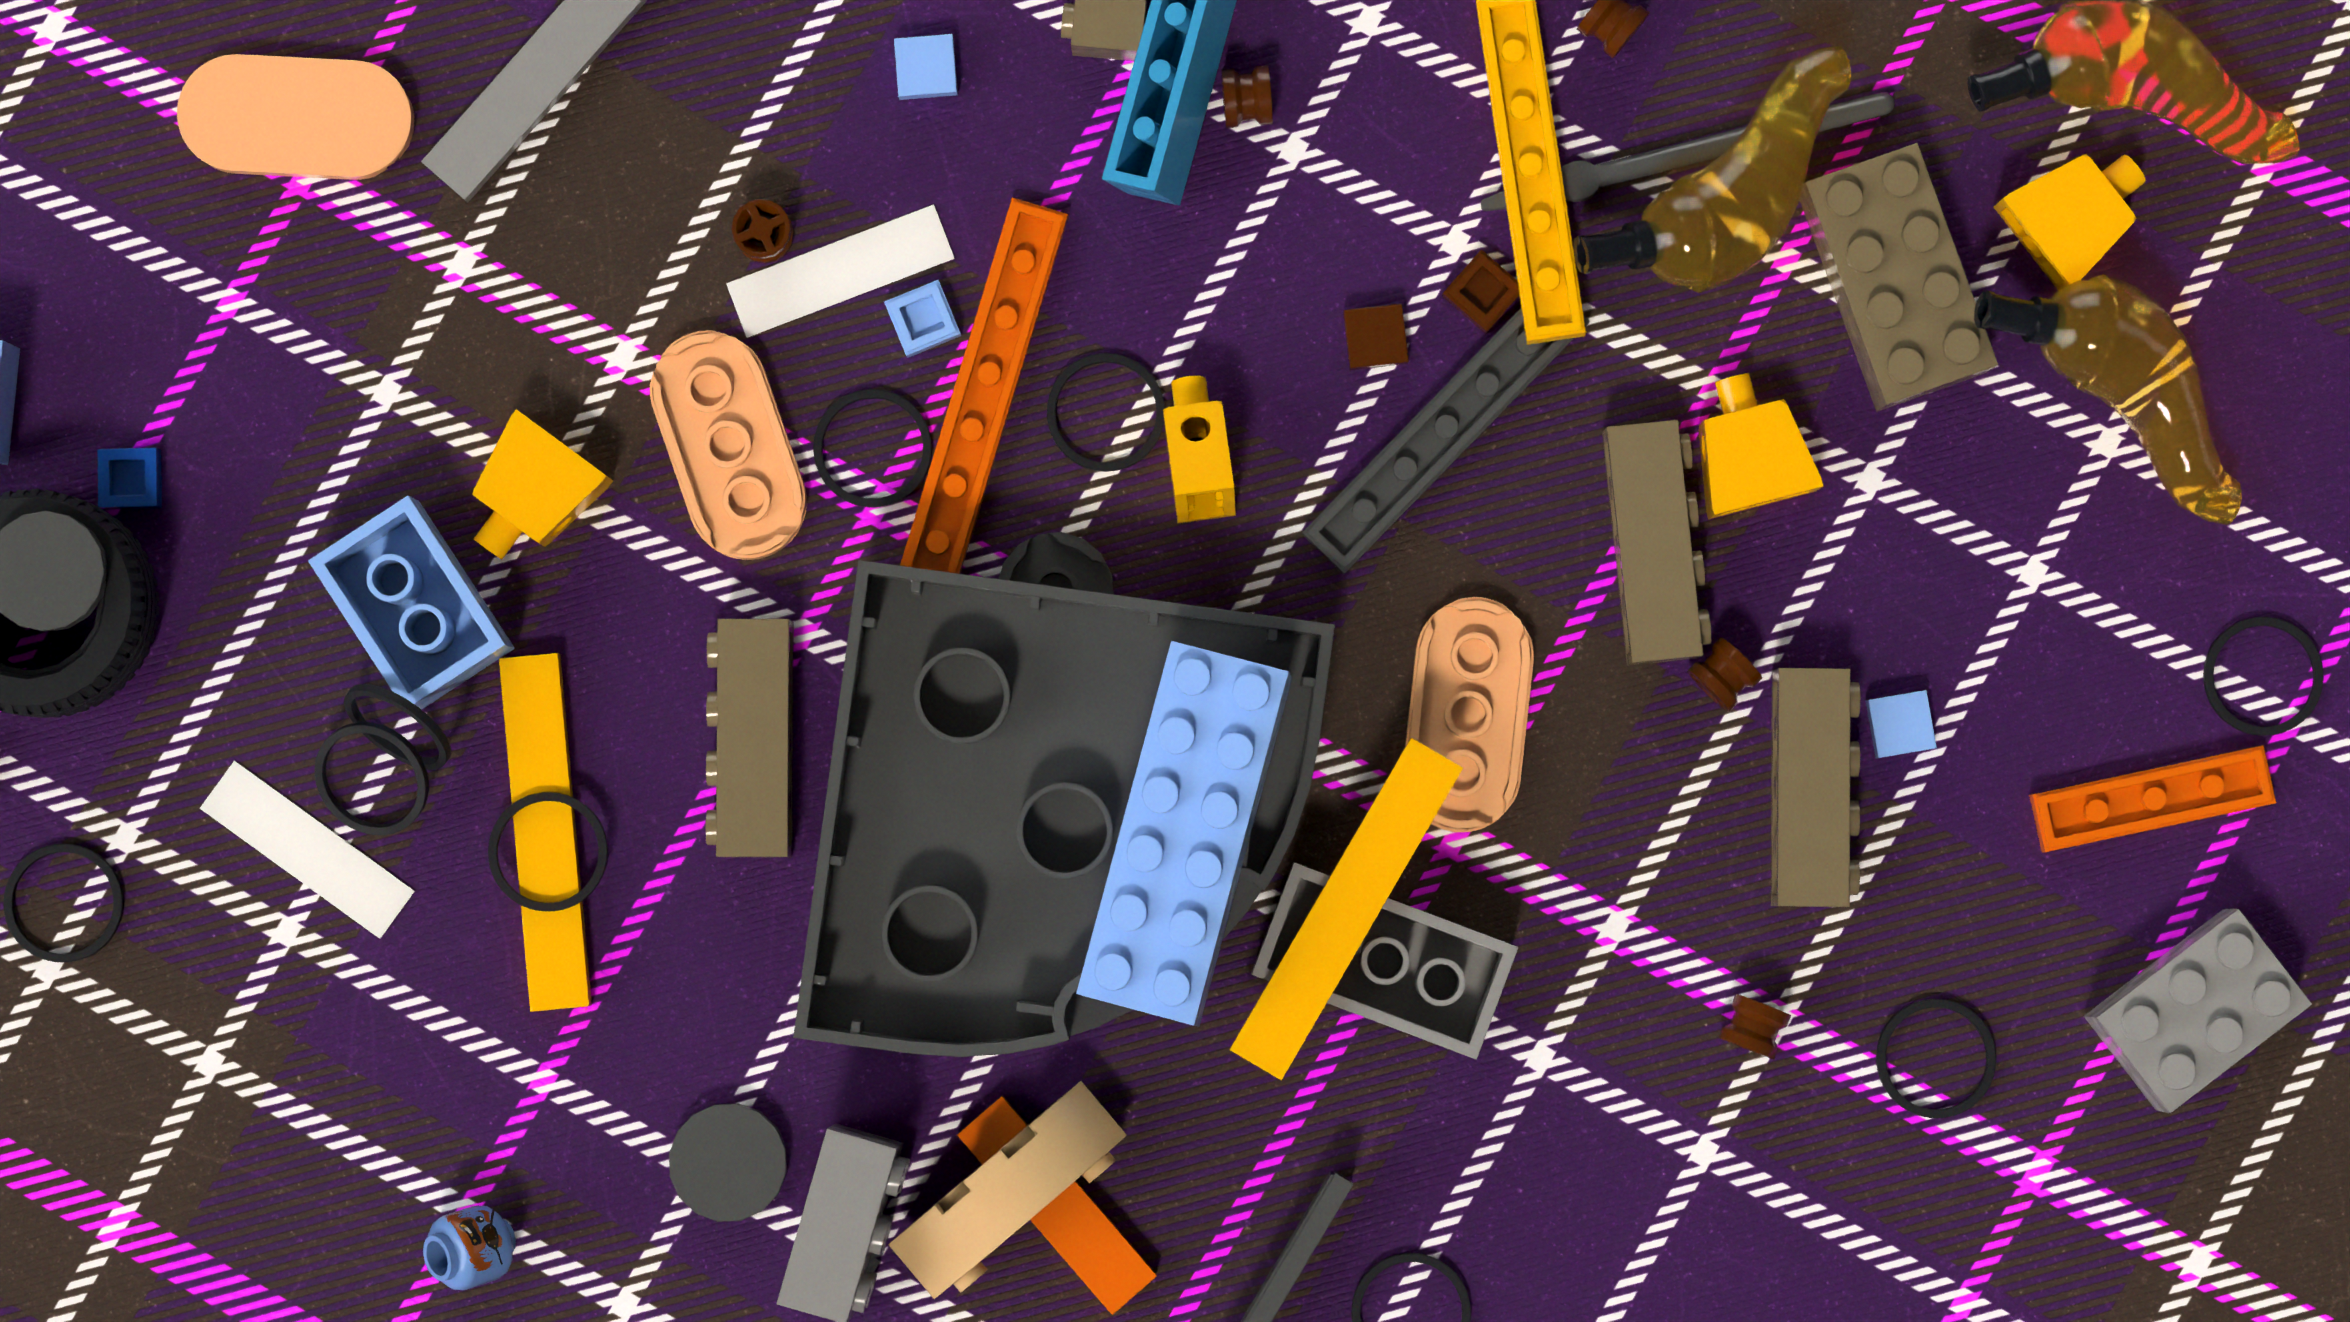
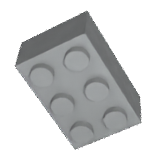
(2197, 1010)
(843, 1224)

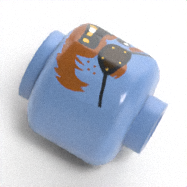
(469, 1247)

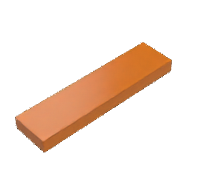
(2152, 799)
(1071, 1220)

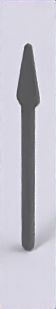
(1584, 179)

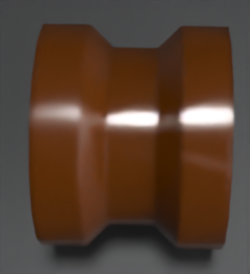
(1613, 23)
(1247, 96)
(757, 221)
(1724, 674)
(1754, 1026)

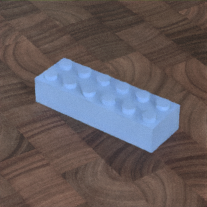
(1185, 833)

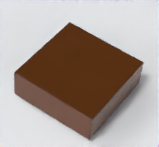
(1482, 291)
(1375, 337)

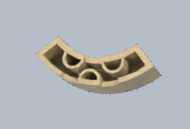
(1008, 1191)

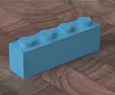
(1167, 97)

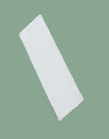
(840, 271)
(307, 849)

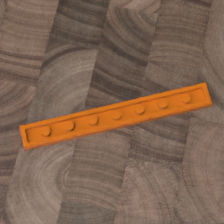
(985, 387)

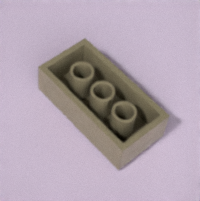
(1896, 277)

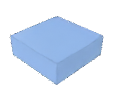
(925, 66)
(922, 318)
(1901, 724)

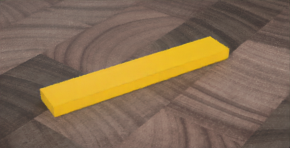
(1530, 170)
(545, 831)
(1346, 909)

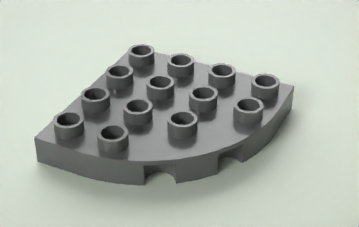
(986, 797)

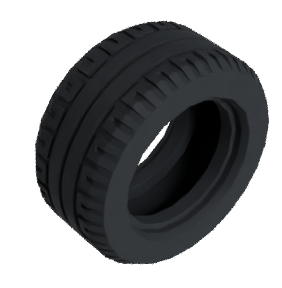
(121, 626)

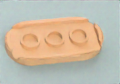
(295, 116)
(728, 445)
(1473, 706)

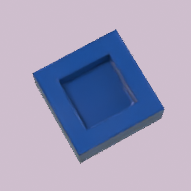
(129, 478)

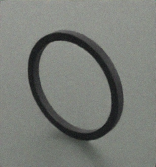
(1095, 359)
(872, 394)
(2301, 637)
(409, 708)
(408, 750)
(508, 814)
(118, 904)
(1990, 1058)
(1410, 1257)

